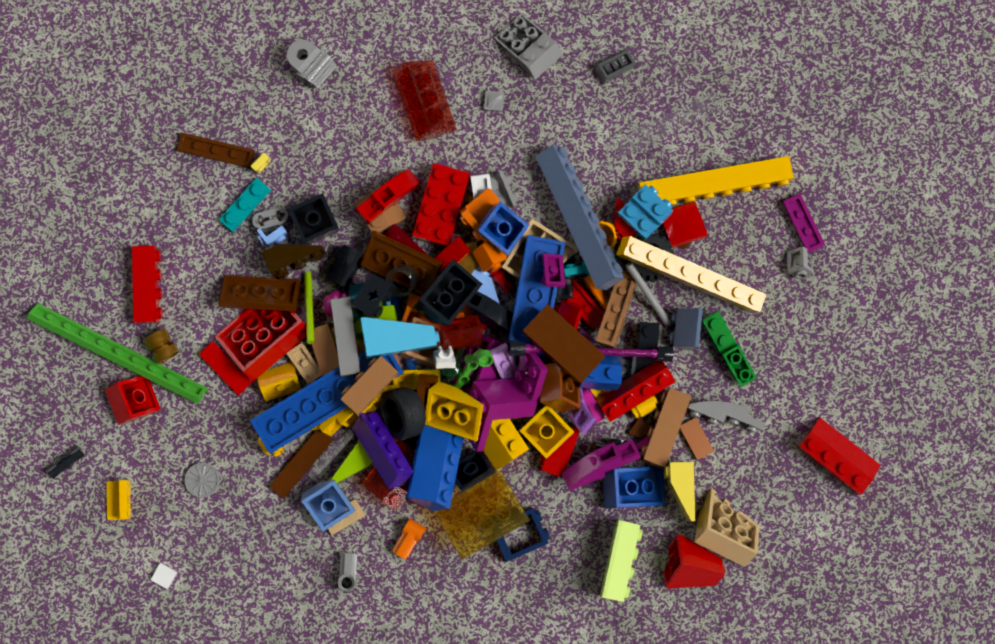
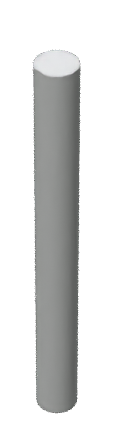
(648, 294)

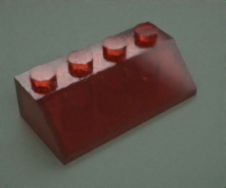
(424, 99)

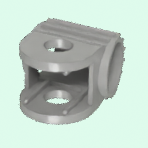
(315, 67)

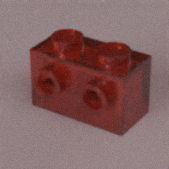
(461, 333)

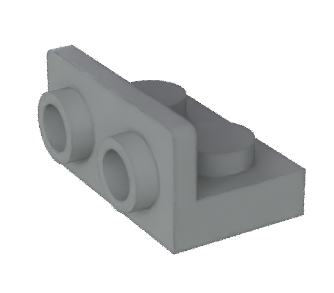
(500, 186)

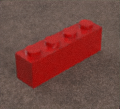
(146, 284)
(635, 390)

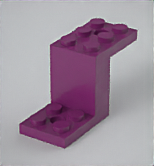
(509, 397)

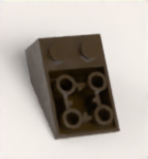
(285, 258)

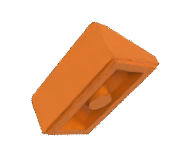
(600, 295)

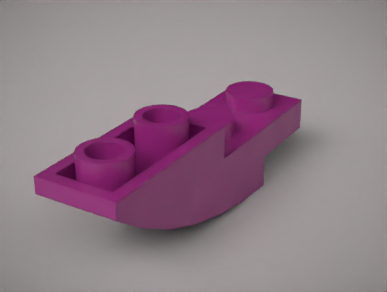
(595, 464)

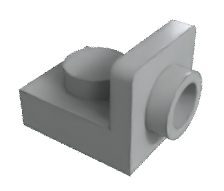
(798, 263)

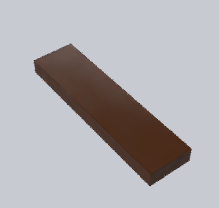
(215, 150)
(301, 463)

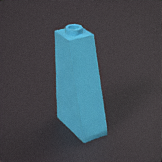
(396, 337)

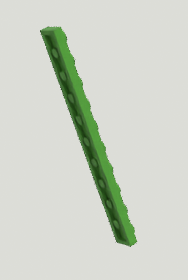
(117, 353)

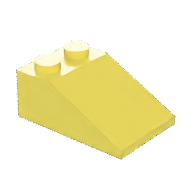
(681, 482)

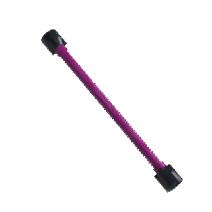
(663, 354)

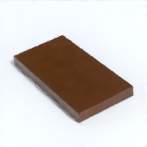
(386, 253)
(259, 293)
(563, 344)

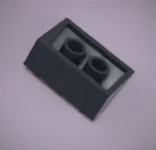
(448, 294)

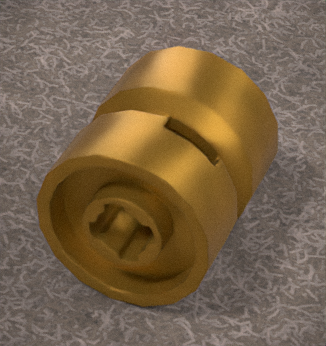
(161, 346)

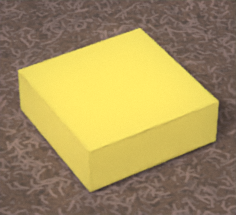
(260, 163)

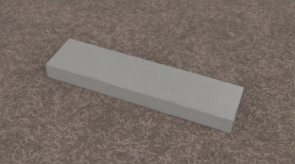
(345, 336)

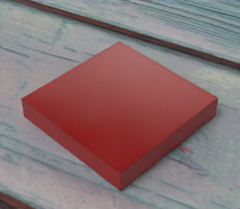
(684, 225)

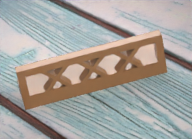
(616, 311)

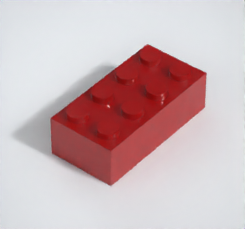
(441, 205)

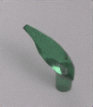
(452, 372)

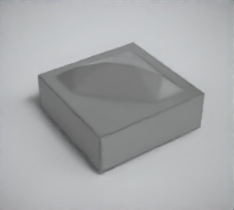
(494, 101)

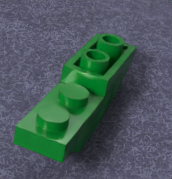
(728, 349)

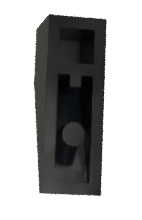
(647, 339)

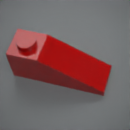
(559, 459)

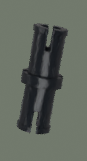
(65, 462)

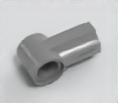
(348, 568)

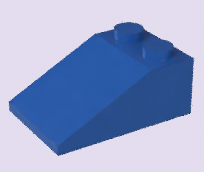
(633, 487)

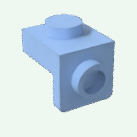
(276, 237)

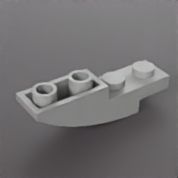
(718, 411)

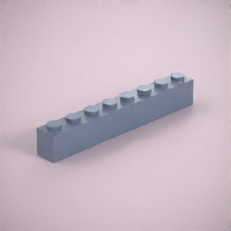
(579, 217)

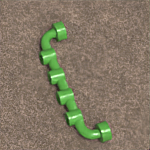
(480, 356)

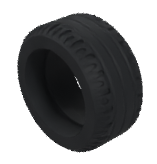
(403, 413)

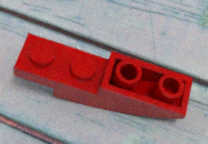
(387, 195)

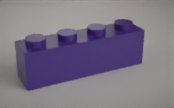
(382, 449)

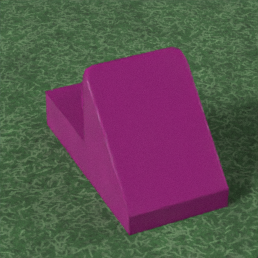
(553, 271)

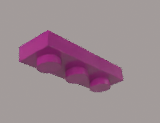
(803, 223)

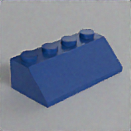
(434, 468)

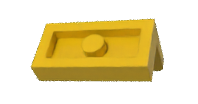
(279, 381)
(118, 500)

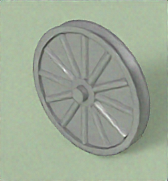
(201, 480)

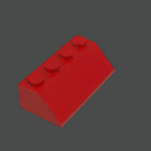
(839, 456)

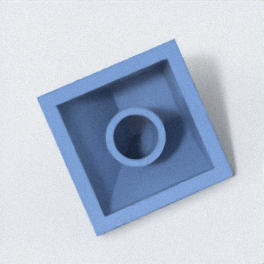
(327, 504)

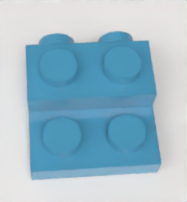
(645, 211)

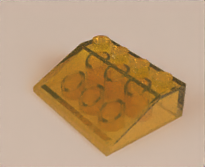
(482, 515)

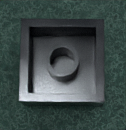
(313, 219)

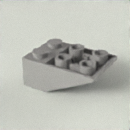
(529, 46)

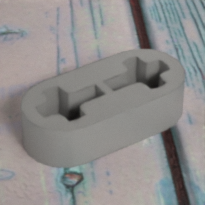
(272, 222)

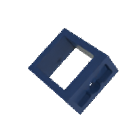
(543, 533)

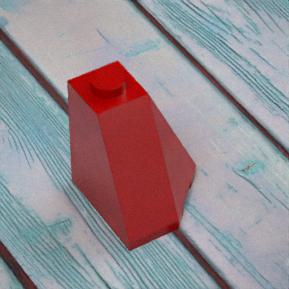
(691, 565)

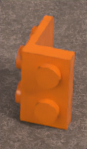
(476, 210)

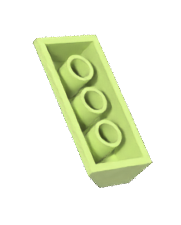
(620, 560)

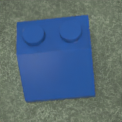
(502, 227)
(606, 375)

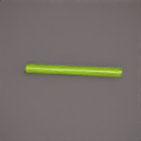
(309, 307)

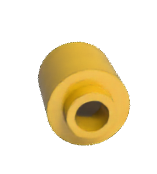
(645, 407)

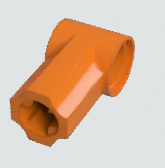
(410, 535)

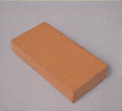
(696, 438)

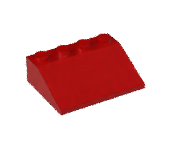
(261, 338)

